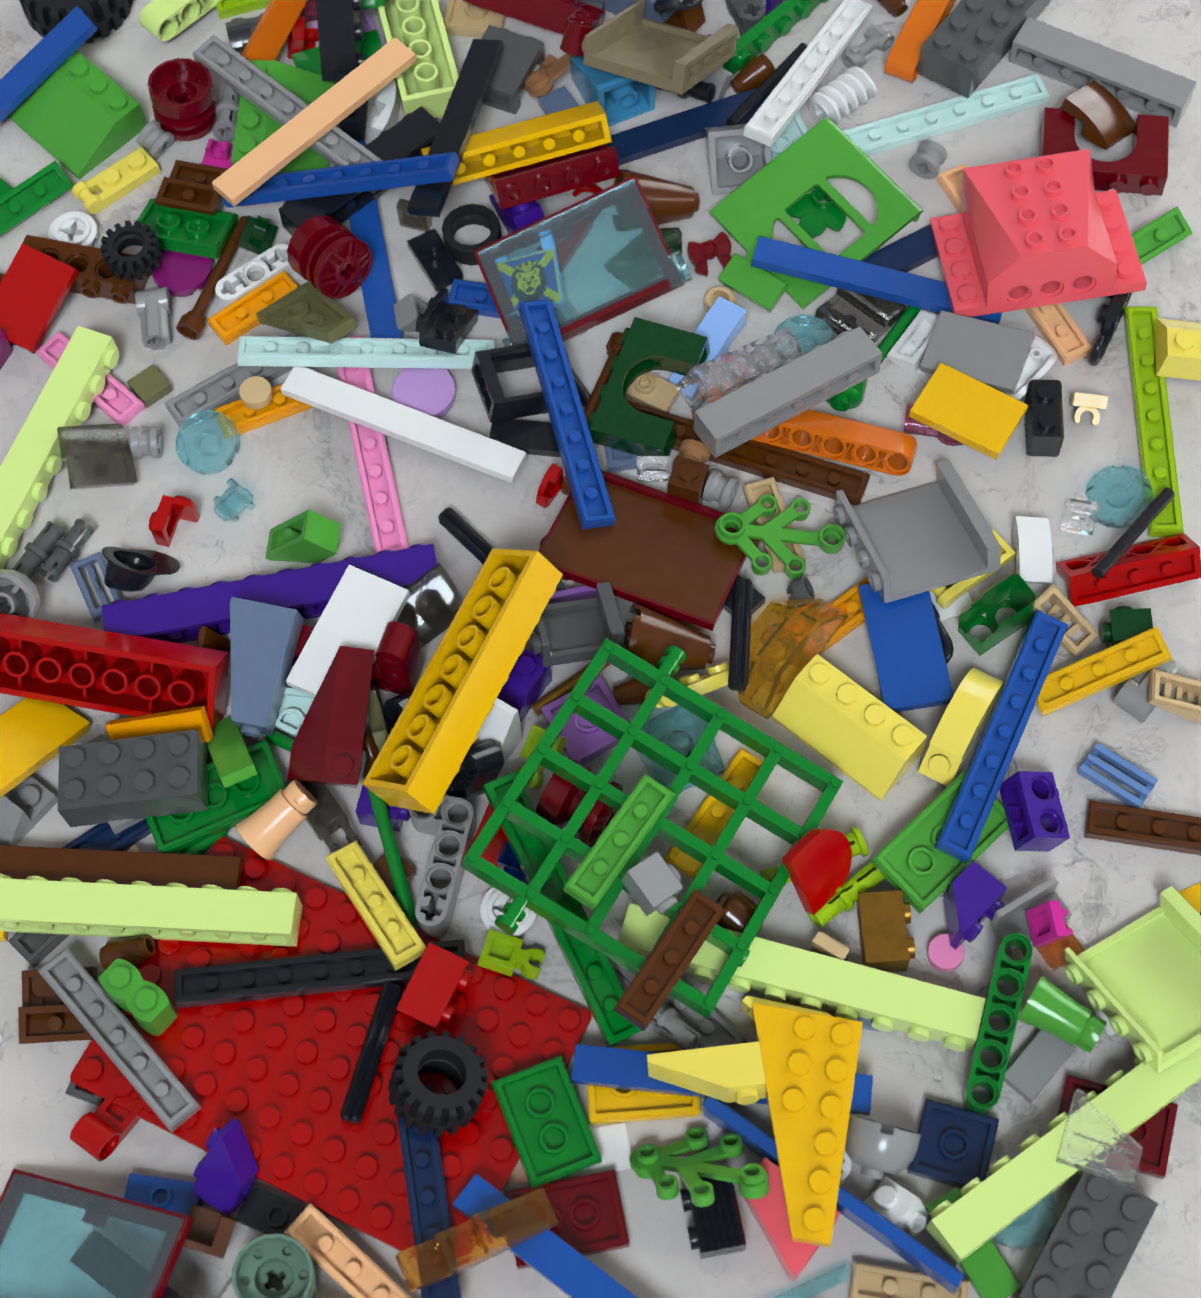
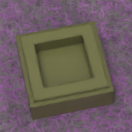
(150, 385)

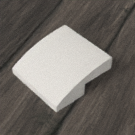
(912, 345)

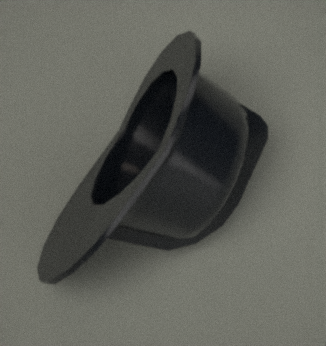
(134, 569)

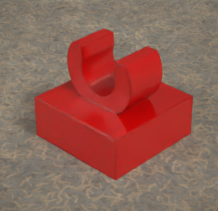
(301, 38)

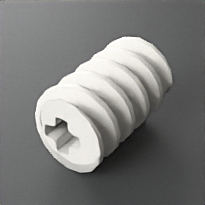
(842, 95)

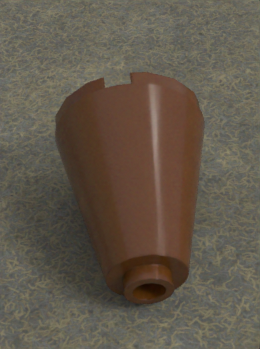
(666, 198)
(653, 632)

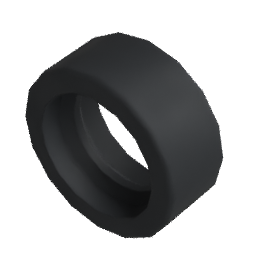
(464, 216)

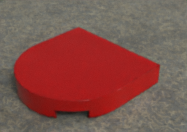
(818, 866)

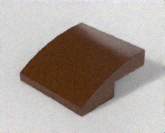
(1102, 114)
(191, 188)
(45, 1015)

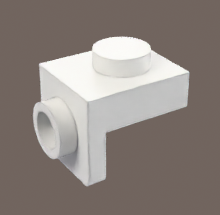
(899, 1207)

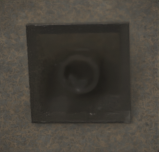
(431, 604)

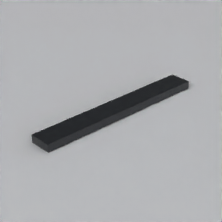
(458, 120)
(293, 976)

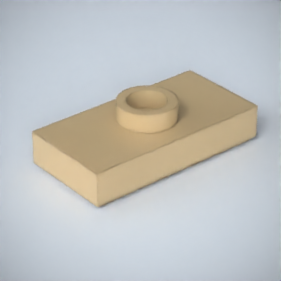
(653, 392)

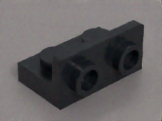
(444, 324)

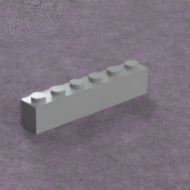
(1080, 61)
(787, 391)

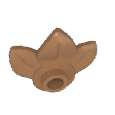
(541, 81)

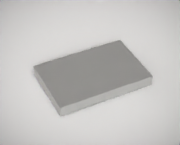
(978, 349)

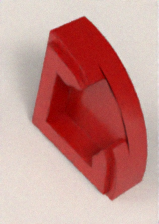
(550, 486)

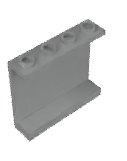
(920, 537)

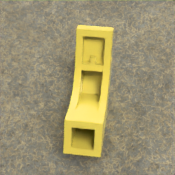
(959, 725)

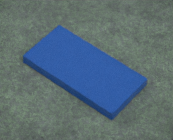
(906, 650)

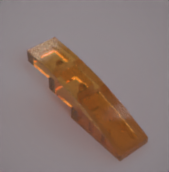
(476, 1240)

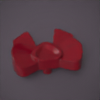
(699, 253)

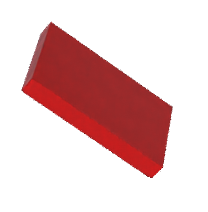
(32, 296)

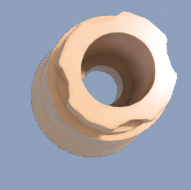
(276, 819)

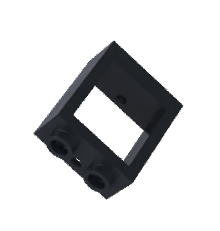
(498, 360)

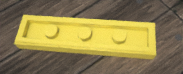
(376, 905)

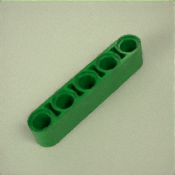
(1005, 1007)

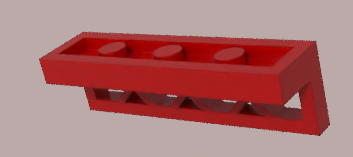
(1139, 569)

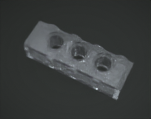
(737, 368)

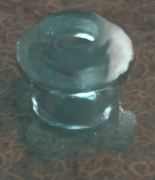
(233, 501)

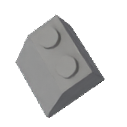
(733, 157)

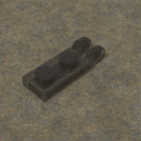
(327, 816)

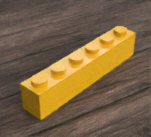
(532, 141)

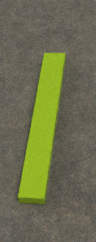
(1152, 417)

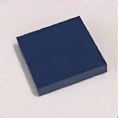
(953, 1144)

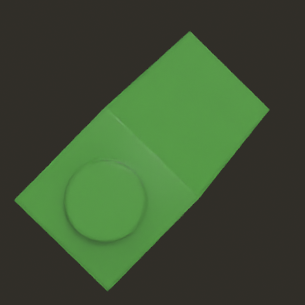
(304, 539)

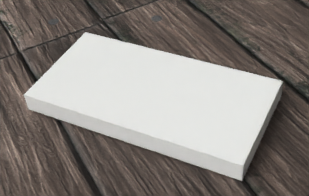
(351, 619)

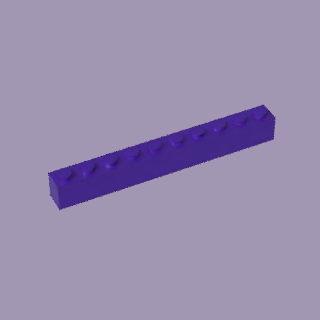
(181, 614)

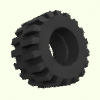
(432, 1110)

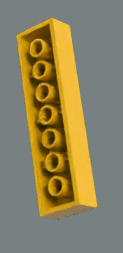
(463, 680)

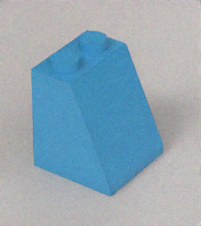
(618, 95)

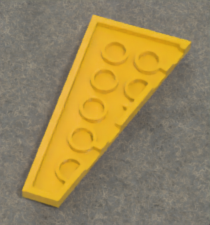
(809, 1097)

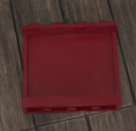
(554, 176)

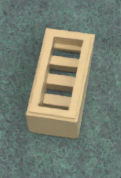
(1069, 612)
(1182, 685)

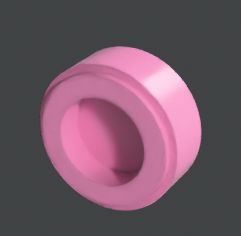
(943, 956)

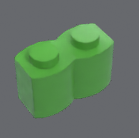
(139, 997)

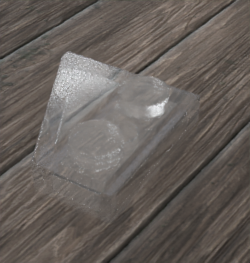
(1097, 1144)

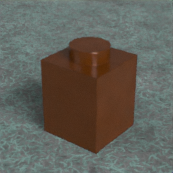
(688, 479)

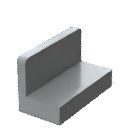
(1013, 916)

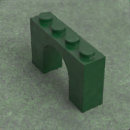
(644, 349)

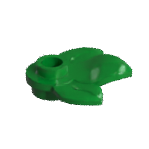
(817, 215)

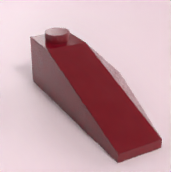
(333, 731)

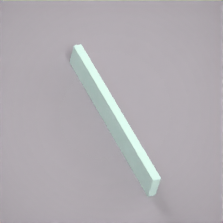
(949, 115)
(354, 353)

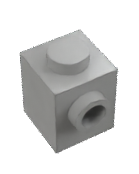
(653, 884)

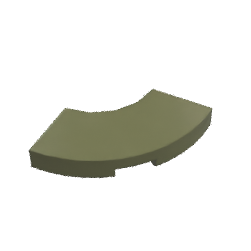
(377, 718)

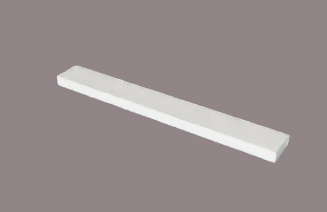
(807, 71)
(404, 423)

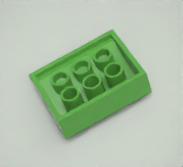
(79, 115)
(255, 126)

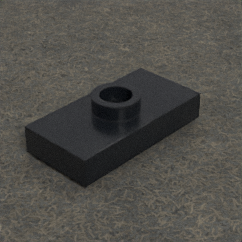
(434, 259)
(267, 1212)

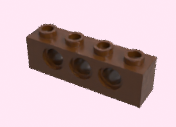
(93, 277)

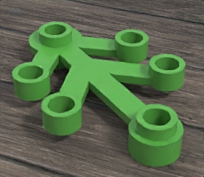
(775, 533)
(651, 1161)

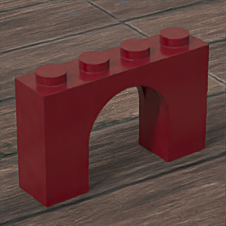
(1139, 173)

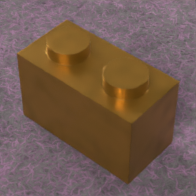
(883, 930)

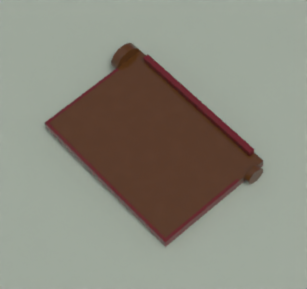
(653, 555)

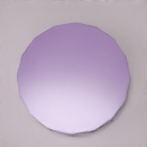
(425, 390)

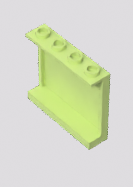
(1148, 981)

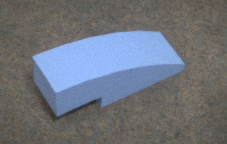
(721, 327)

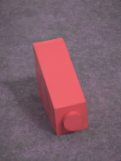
(773, 1221)

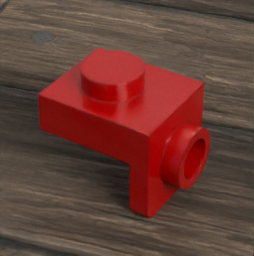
(166, 518)

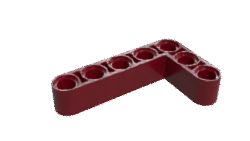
(565, 17)
(396, 661)

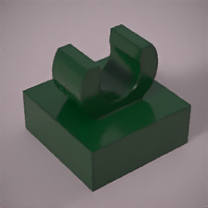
(257, 235)

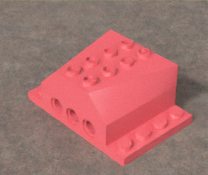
(1034, 237)

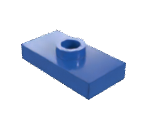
(162, 1193)

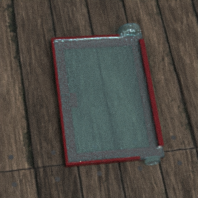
(586, 259)
(83, 1242)

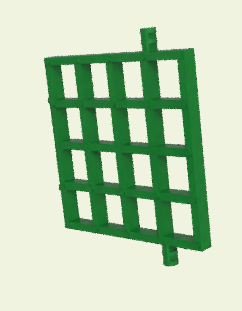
(687, 771)

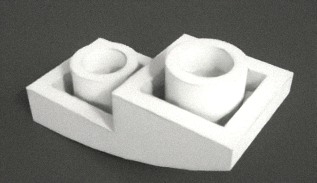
(388, 109)
(1033, 549)

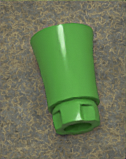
(1061, 1016)

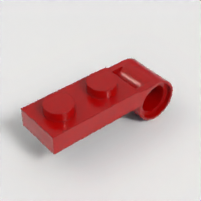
(105, 1128)

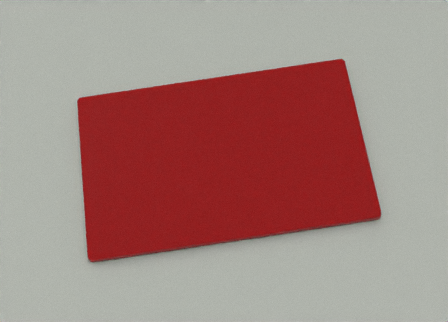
(292, 1058)

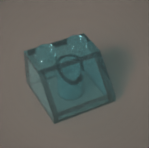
(681, 732)

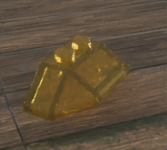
(782, 645)

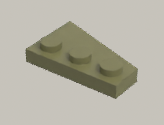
(308, 314)

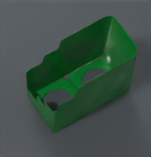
(1021, 600)

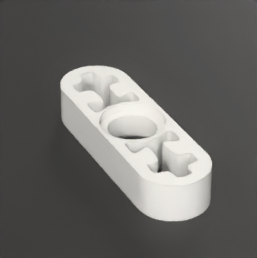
(259, 263)

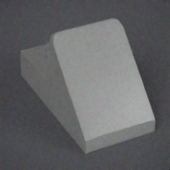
(24, 811)

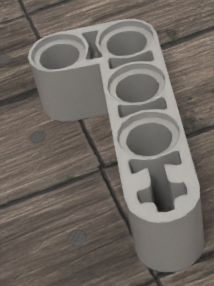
(441, 866)

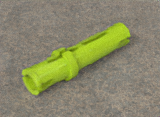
(846, 895)

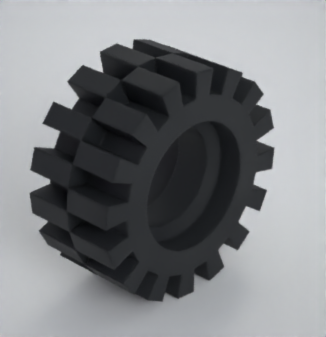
(126, 237)

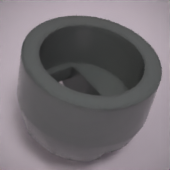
(801, 589)

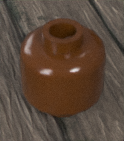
(738, 910)

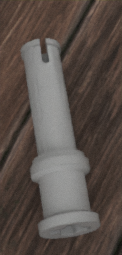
(227, 115)

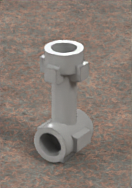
(876, 36)

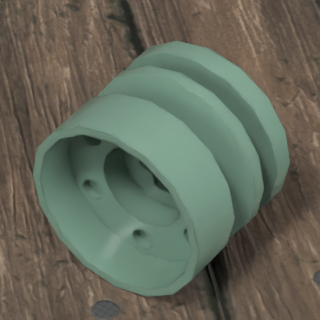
(271, 1257)

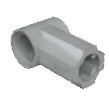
(154, 311)
(1135, 692)

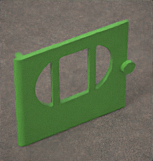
(806, 164)

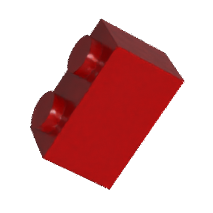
(434, 987)

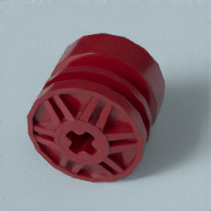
(183, 98)
(329, 256)
(562, 799)

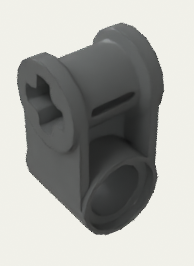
(746, 13)

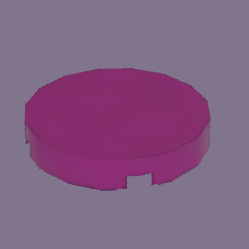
(182, 272)

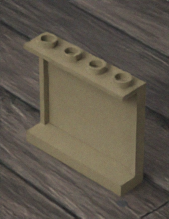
(657, 51)

